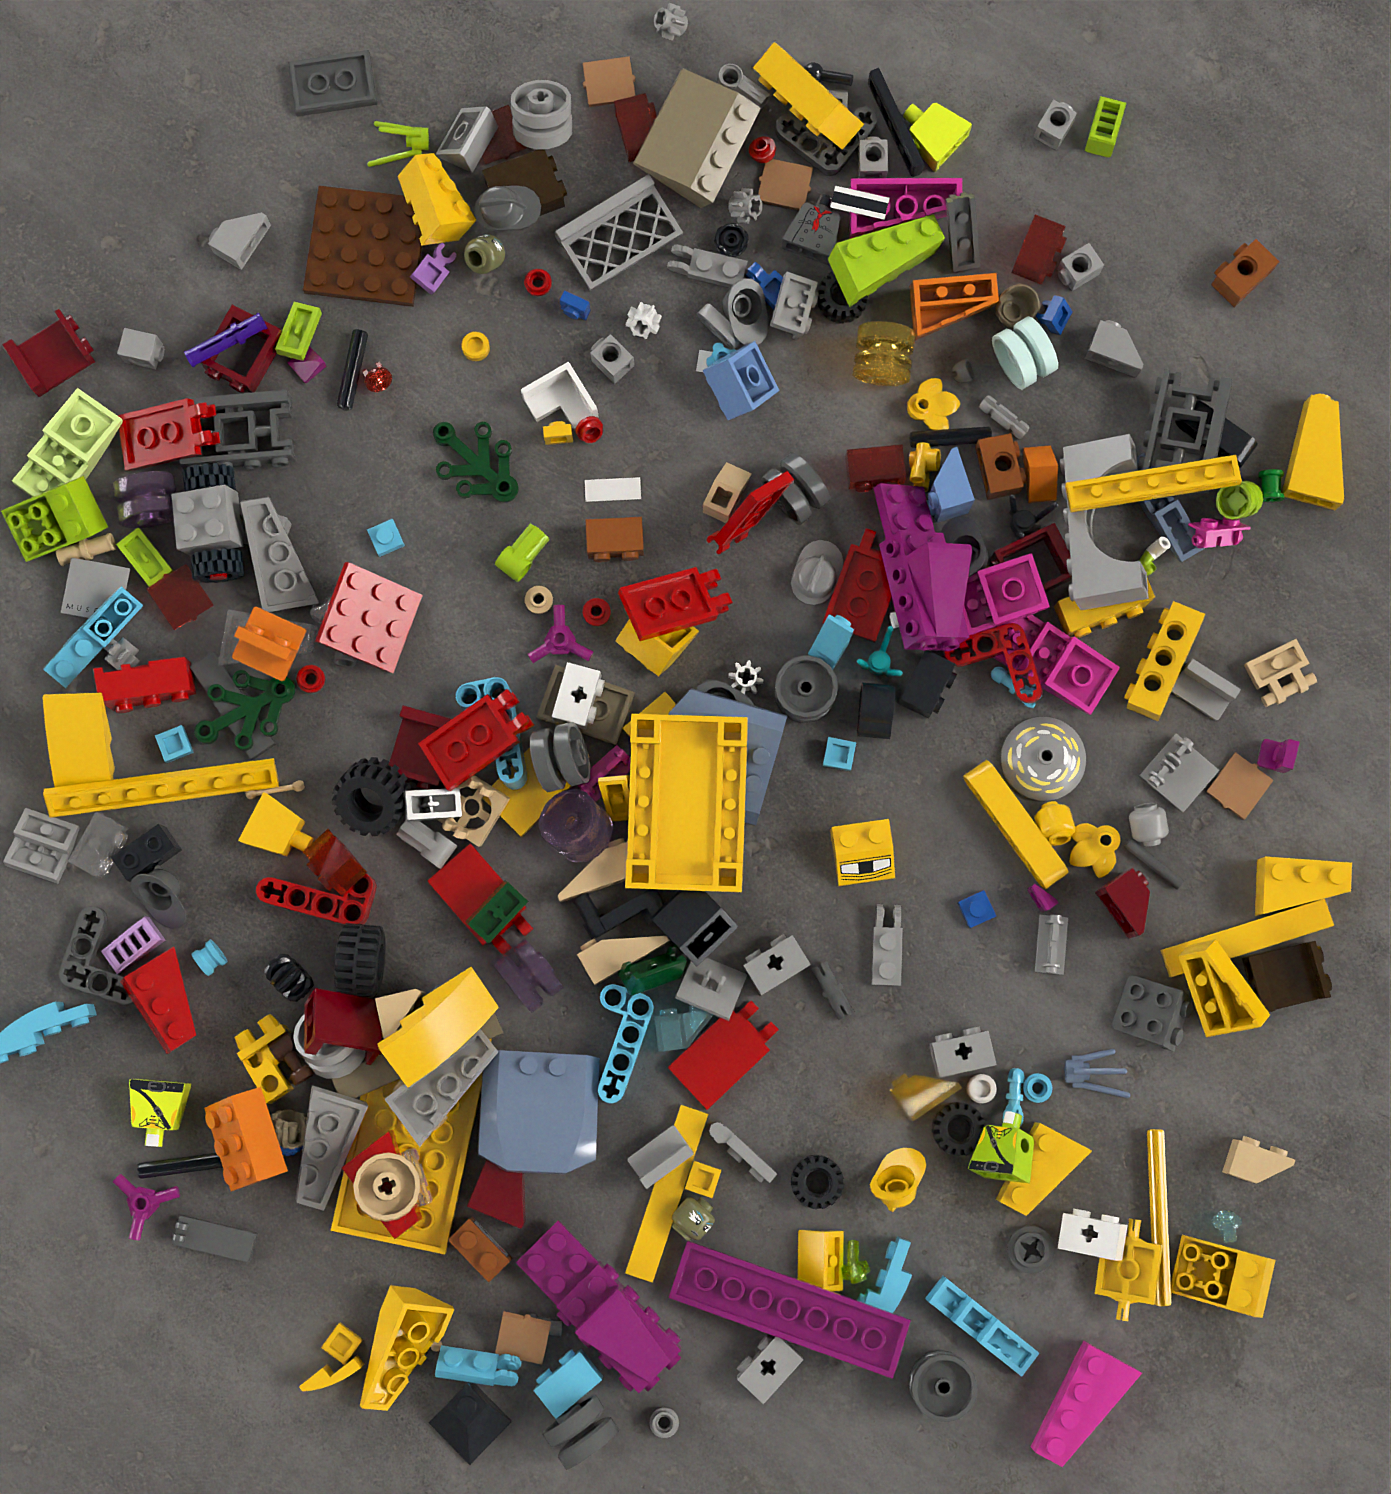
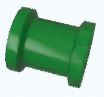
(1271, 485)

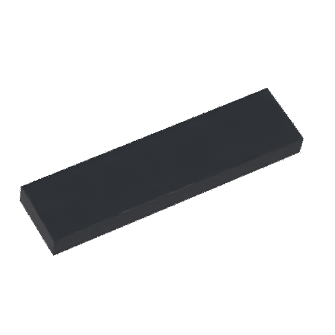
(895, 122)

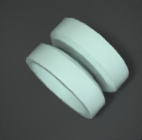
(1025, 352)

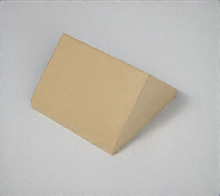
(396, 1007)

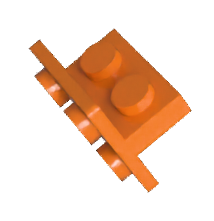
(268, 643)

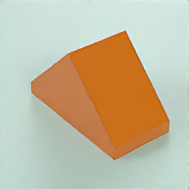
(1040, 473)

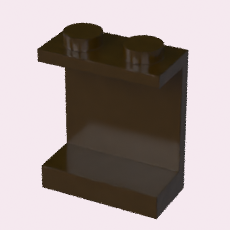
(1288, 976)

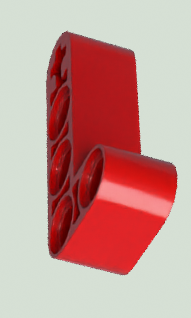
(314, 898)

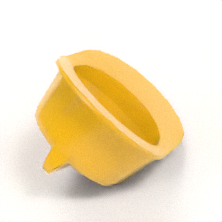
(898, 1177)

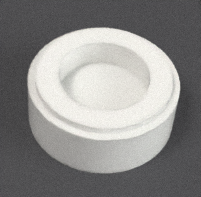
(981, 1088)

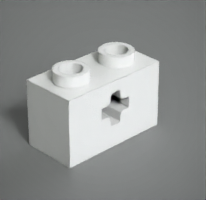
(577, 679)
(1075, 1235)

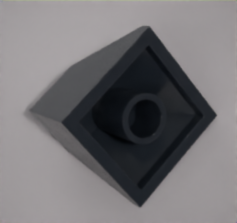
(470, 1422)

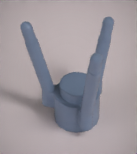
(1077, 1071)

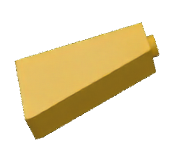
(1316, 456)

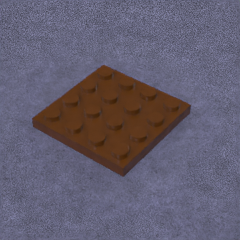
(363, 247)

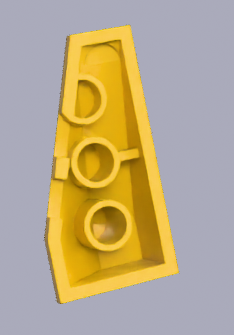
(403, 1335)

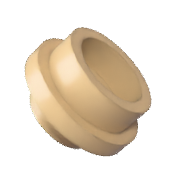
(542, 607)

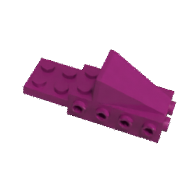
(922, 571)
(601, 1309)

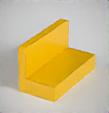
(821, 1258)

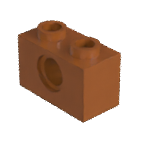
(1255, 260)
(997, 482)

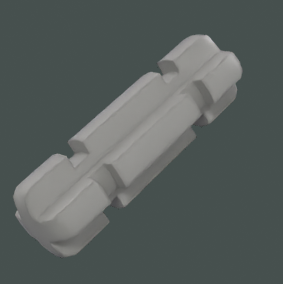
(1004, 417)

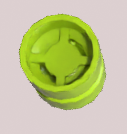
(1239, 500)

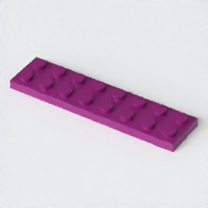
(790, 1309)

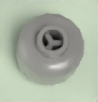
(1148, 824)

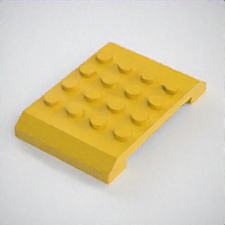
(687, 802)

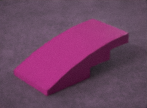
(1003, 594)
(1063, 664)

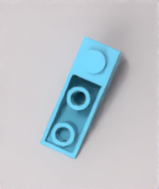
(832, 640)

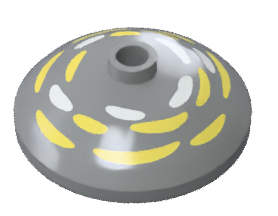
(1027, 770)

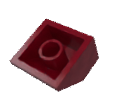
(1127, 901)

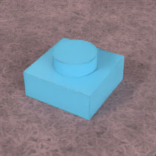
(385, 537)
(174, 744)
(839, 754)

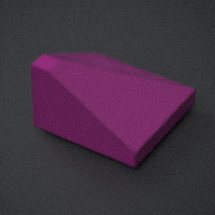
(309, 366)
(1041, 898)

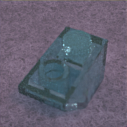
(679, 1030)

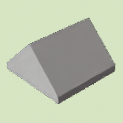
(468, 137)

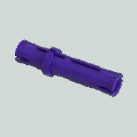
(225, 339)

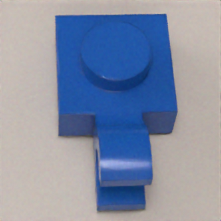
(769, 283)

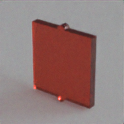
(503, 141)
(180, 597)

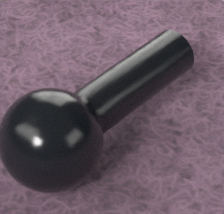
(829, 76)

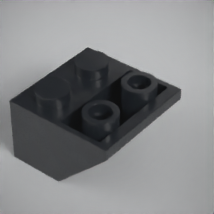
(694, 923)

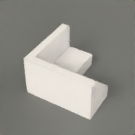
(559, 390)

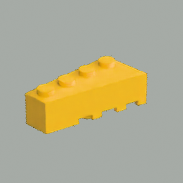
(806, 96)

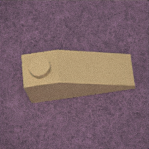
(601, 872)
(607, 956)

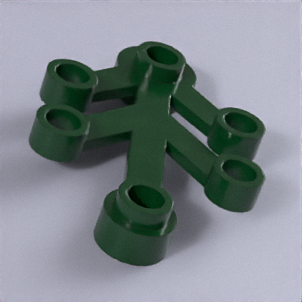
(478, 465)
(248, 707)

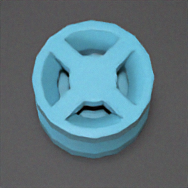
(209, 957)

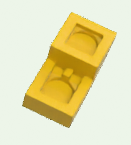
(326, 1377)

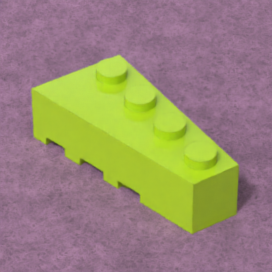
(881, 256)

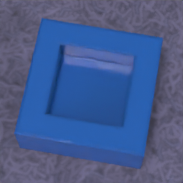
(574, 306)
(976, 909)

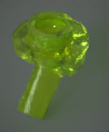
(854, 1269)

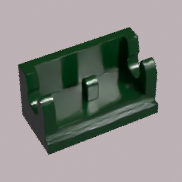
(496, 911)
(652, 972)

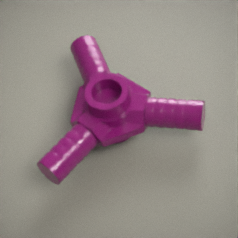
(560, 640)
(143, 1202)

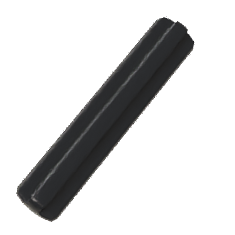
(352, 369)
(950, 436)
(179, 1165)

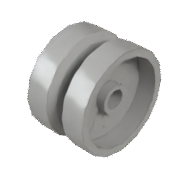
(541, 114)
(330, 1060)

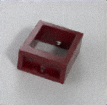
(260, 365)
(1054, 543)

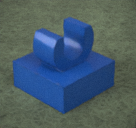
(1056, 314)

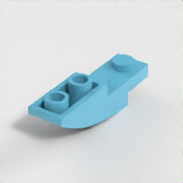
(93, 636)
(26, 1032)
(892, 1281)

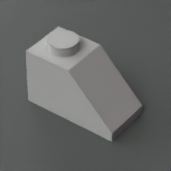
(238, 238)
(1114, 349)

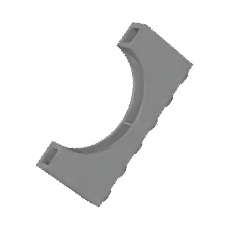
(1095, 576)

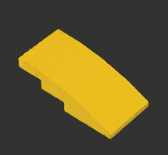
(78, 738)
(439, 1026)

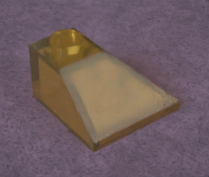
(920, 1093)

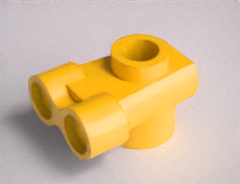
(922, 462)

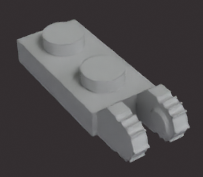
(708, 266)
(887, 949)
(741, 1151)

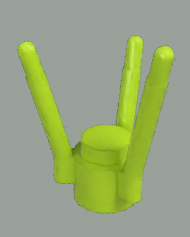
(415, 137)

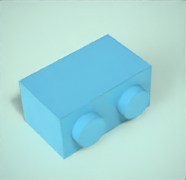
(568, 1382)

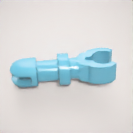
(1000, 676)
(1015, 1077)

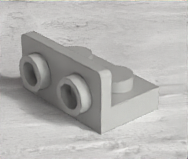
(793, 305)

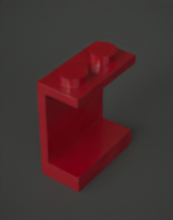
(51, 355)
(408, 754)
(343, 1022)

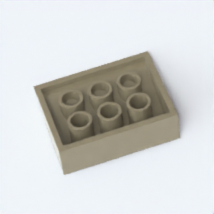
(696, 137)

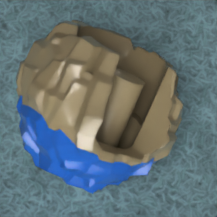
(289, 1130)

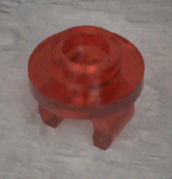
(378, 378)

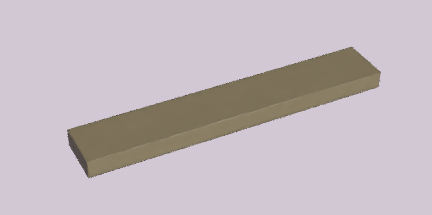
(380, 1073)

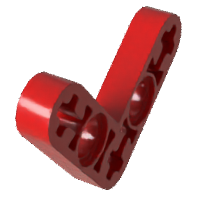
(1001, 646)

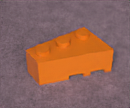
(948, 300)

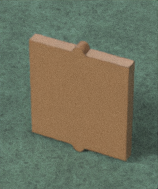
(608, 81)
(785, 184)
(1239, 786)
(523, 1337)

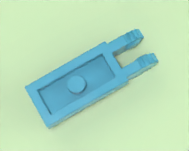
(477, 1366)

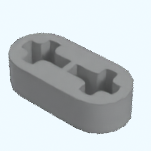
(718, 325)

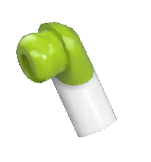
(1152, 553)

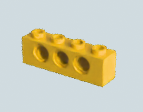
(1177, 618)

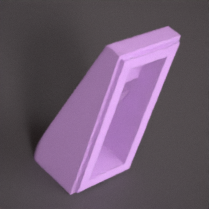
(153, 933)

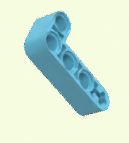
(514, 756)
(620, 1046)

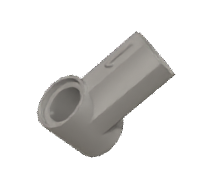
(743, 85)
(432, 845)

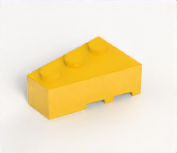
(435, 200)
(1220, 991)
(1051, 1162)

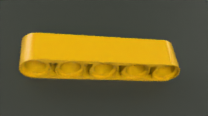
(1015, 824)

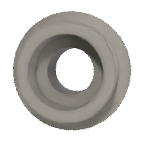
(664, 1432)

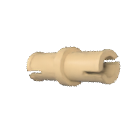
(86, 549)

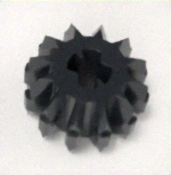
(288, 977)

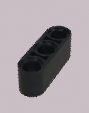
(1233, 439)

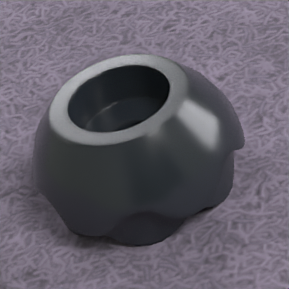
(728, 232)

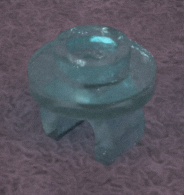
(1226, 1222)

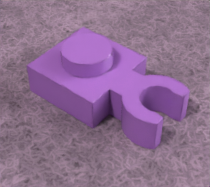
(431, 271)

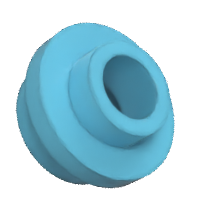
(1046, 1087)

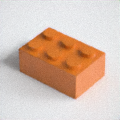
(245, 1139)

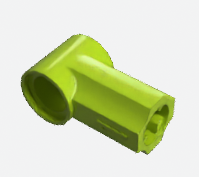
(518, 558)

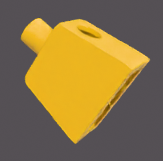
(275, 828)

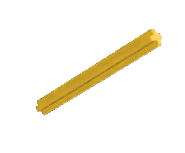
(1158, 1211)

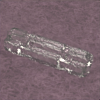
(424, 1196)

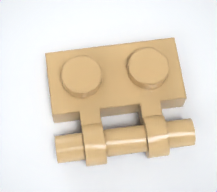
(1277, 664)

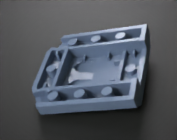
(763, 739)
(539, 1111)

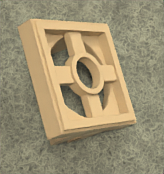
(498, 803)

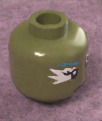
(484, 254)
(693, 1218)

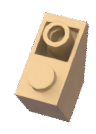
(726, 492)
(1254, 1163)

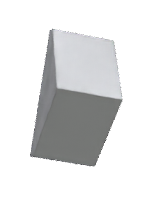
(432, 804)

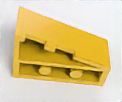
(1080, 622)
(1293, 882)

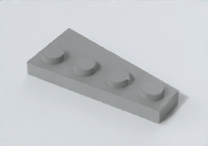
(276, 565)
(434, 1095)
(327, 1141)

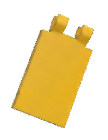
(527, 802)

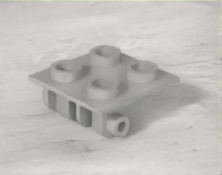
(1179, 772)

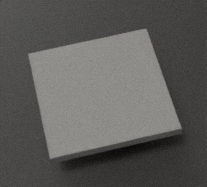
(712, 987)

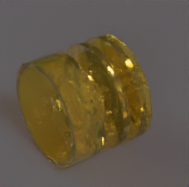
(884, 353)

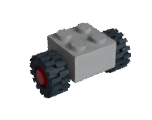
(209, 523)

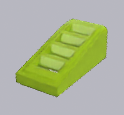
(1099, 142)

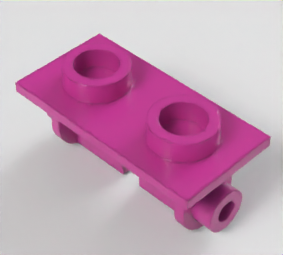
(1227, 530)
(612, 764)

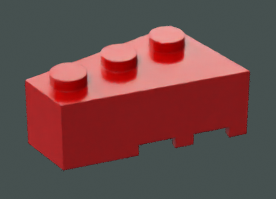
(146, 684)
(162, 1000)
(384, 1144)

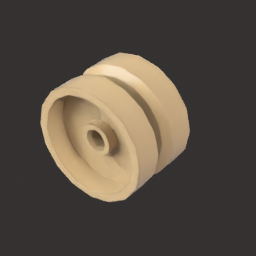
(382, 1169)

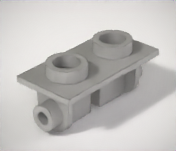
(1051, 944)

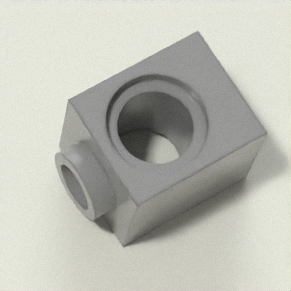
(1051, 134)
(870, 169)
(1087, 259)
(140, 348)
(616, 369)

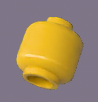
(1055, 823)

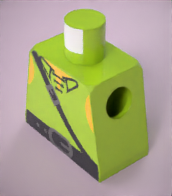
(1004, 1151)

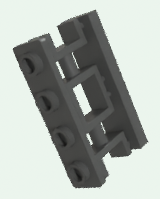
(240, 409)
(1206, 434)

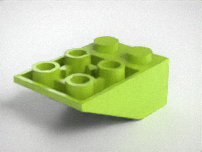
(54, 519)

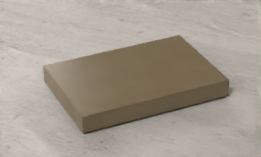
(611, 708)

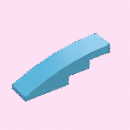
(982, 1326)

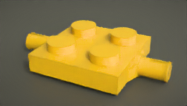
(1134, 1276)

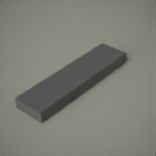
(210, 673)

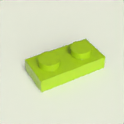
(298, 331)
(144, 557)

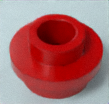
(762, 149)
(538, 274)
(589, 429)
(596, 620)
(302, 676)

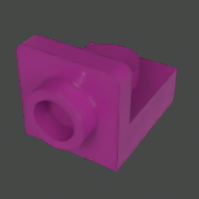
(1278, 755)

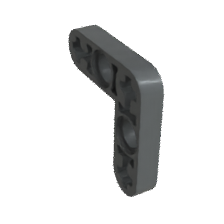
(824, 148)
(85, 962)

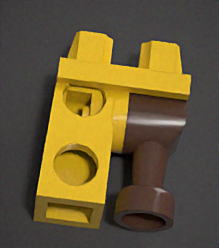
(264, 1054)

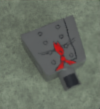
(813, 231)

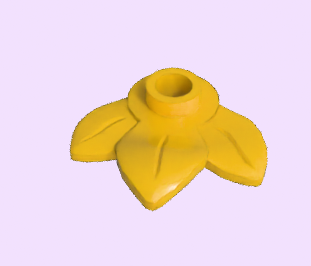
(936, 403)
(1090, 849)

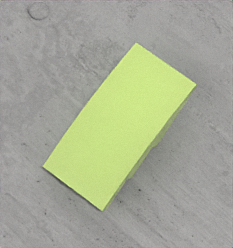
(70, 445)

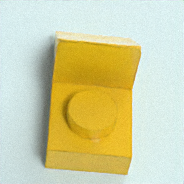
(616, 796)

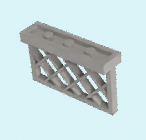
(607, 211)

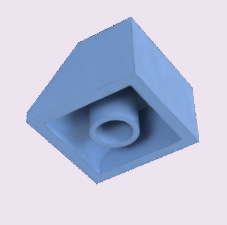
(741, 381)
(951, 490)

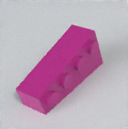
(907, 201)
(1083, 1400)

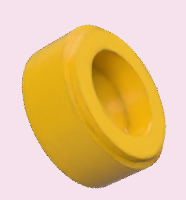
(475, 346)

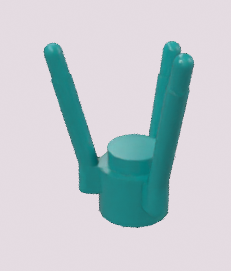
(879, 660)

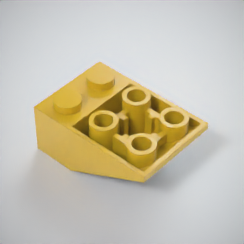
(1222, 1276)

